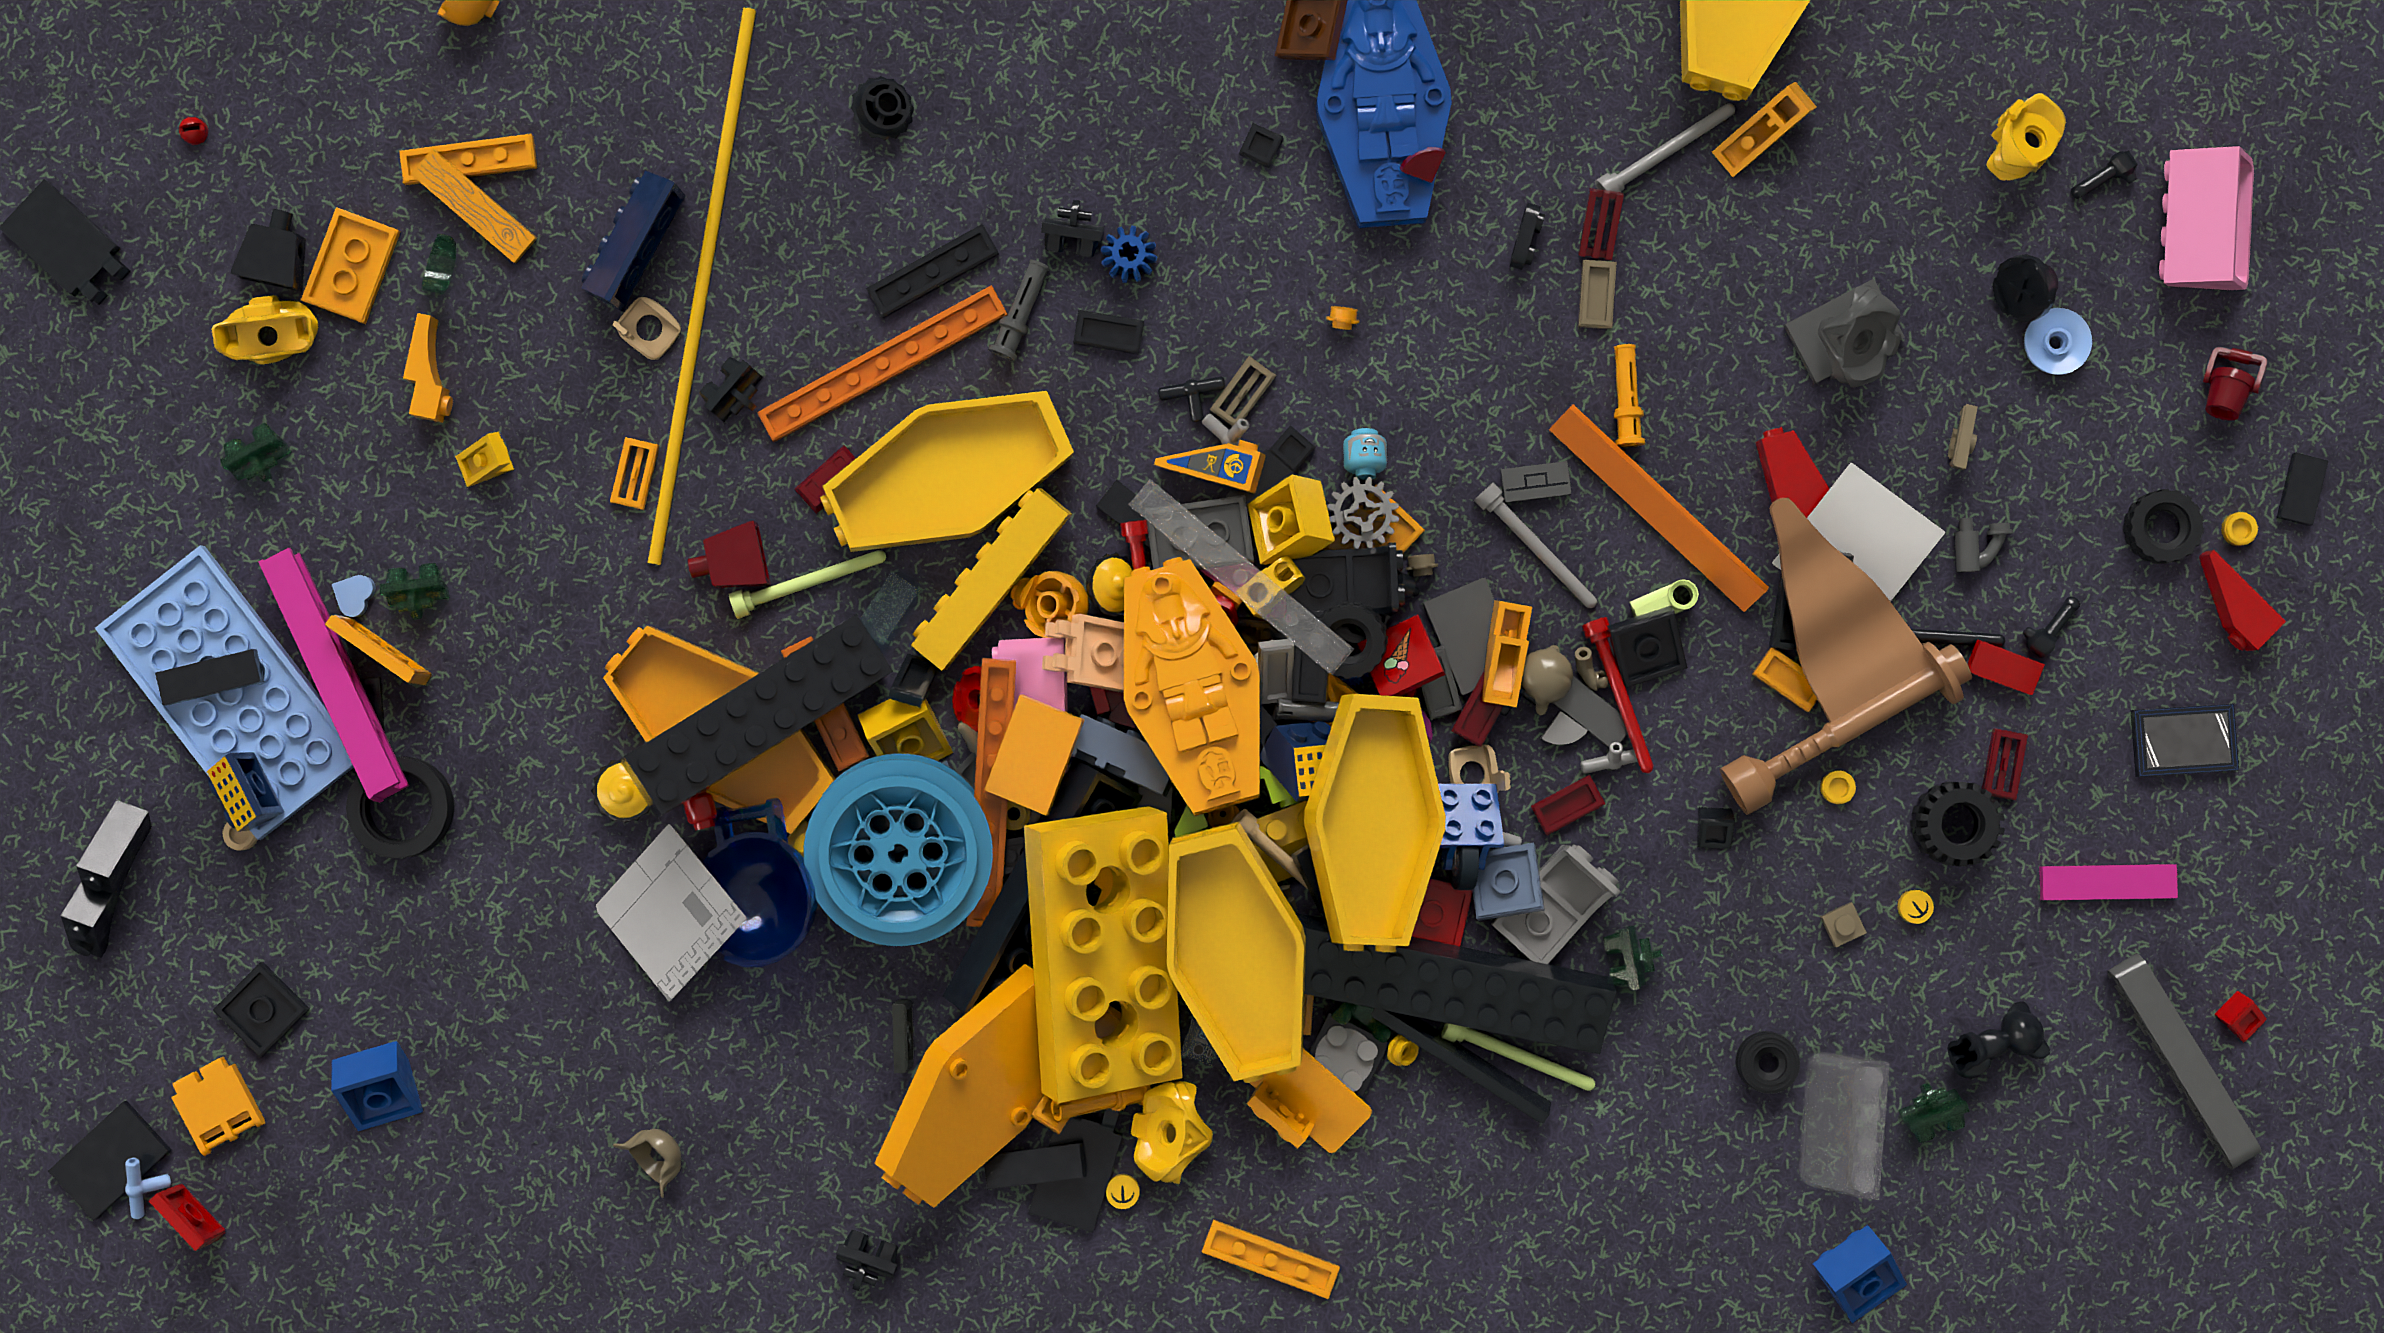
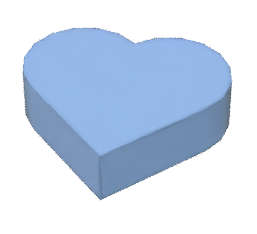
(353, 594)

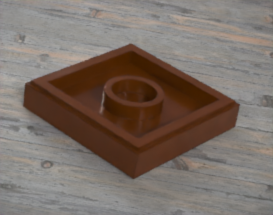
(1310, 29)

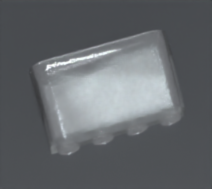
(1844, 1123)

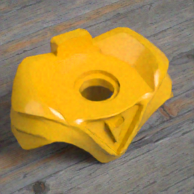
(2013, 155)
(239, 333)
(1169, 1131)

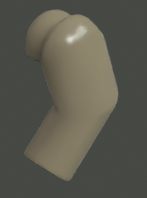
(1585, 668)

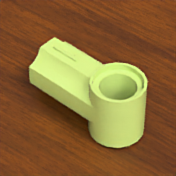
(1663, 598)

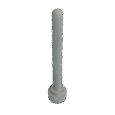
(1616, 182)
(1493, 501)

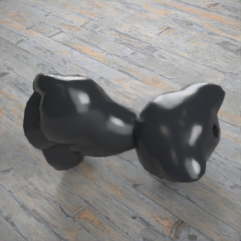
(2019, 1032)

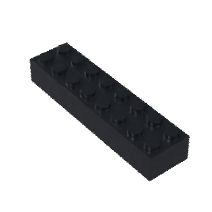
(756, 716)
(1005, 935)

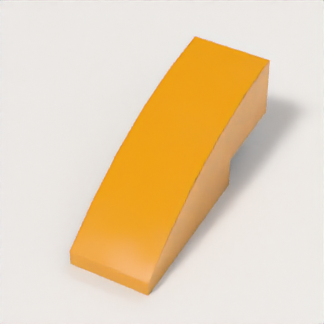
(1506, 653)

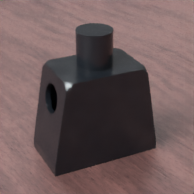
(272, 254)

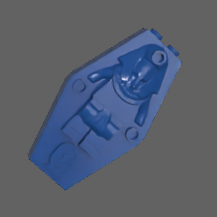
(1382, 105)

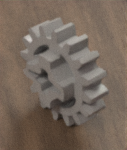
(1359, 498)

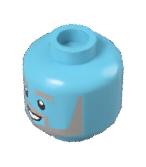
(1365, 453)

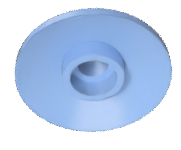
(2073, 336)

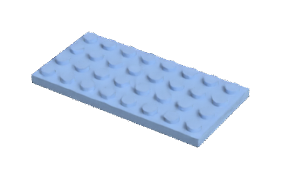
(200, 616)

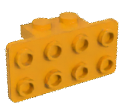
(1309, 1104)

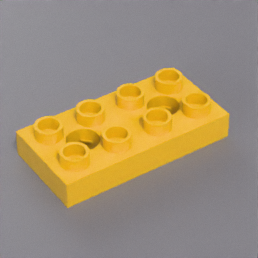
(1102, 953)

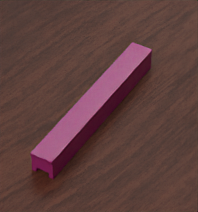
(334, 675)

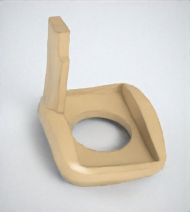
(628, 324)
(1486, 758)

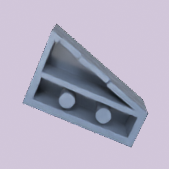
(1120, 755)

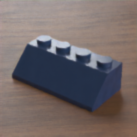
(633, 240)

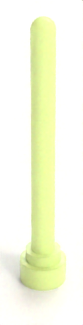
(745, 602)
(1455, 1032)

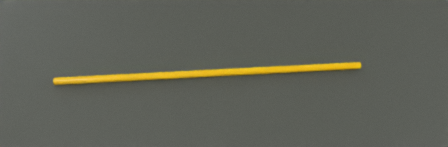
(701, 286)

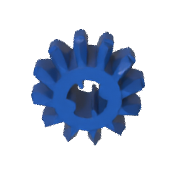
(1135, 244)

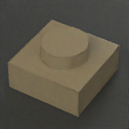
(1843, 924)

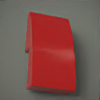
(2005, 667)

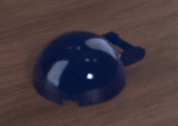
(765, 882)

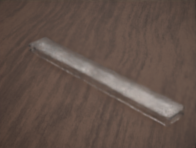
(1241, 577)

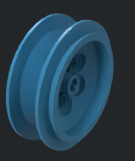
(895, 788)

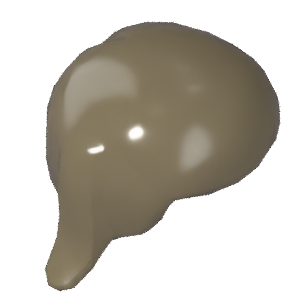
(1547, 677)
(665, 1145)

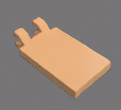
(1091, 651)

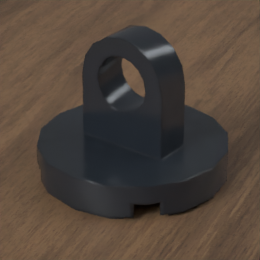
(2025, 287)

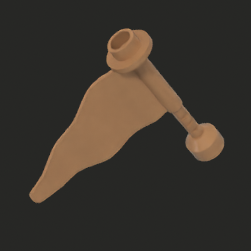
(1851, 650)

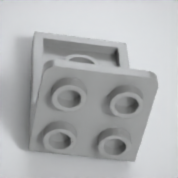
(1570, 896)

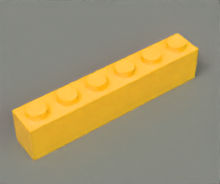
(991, 578)

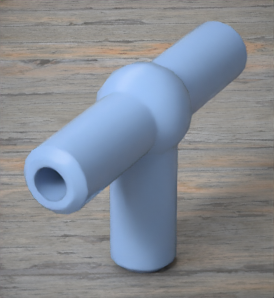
(136, 1187)

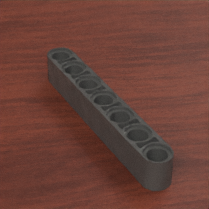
(2185, 1060)

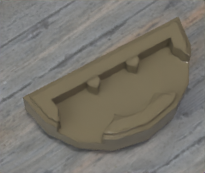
(1963, 439)

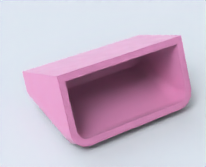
(2207, 218)
(1030, 679)

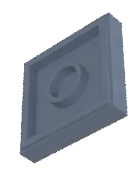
(1509, 883)

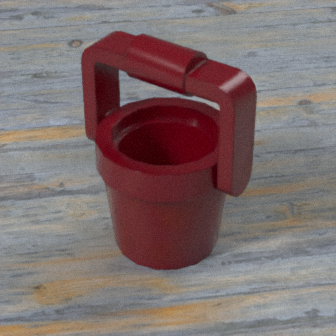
(2229, 385)

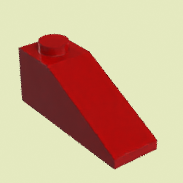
(2239, 606)

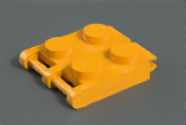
(215, 1104)

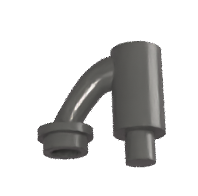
(1967, 545)

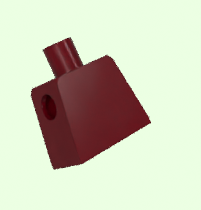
(733, 558)

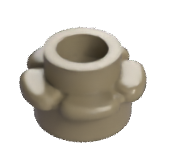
(1421, 564)

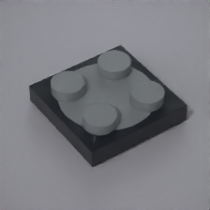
(1348, 1053)

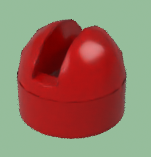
(193, 136)

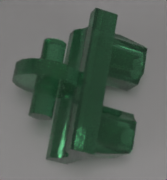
(255, 457)
(416, 593)
(1632, 972)
(1932, 1109)

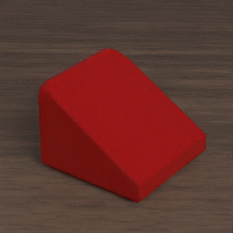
(2241, 1016)

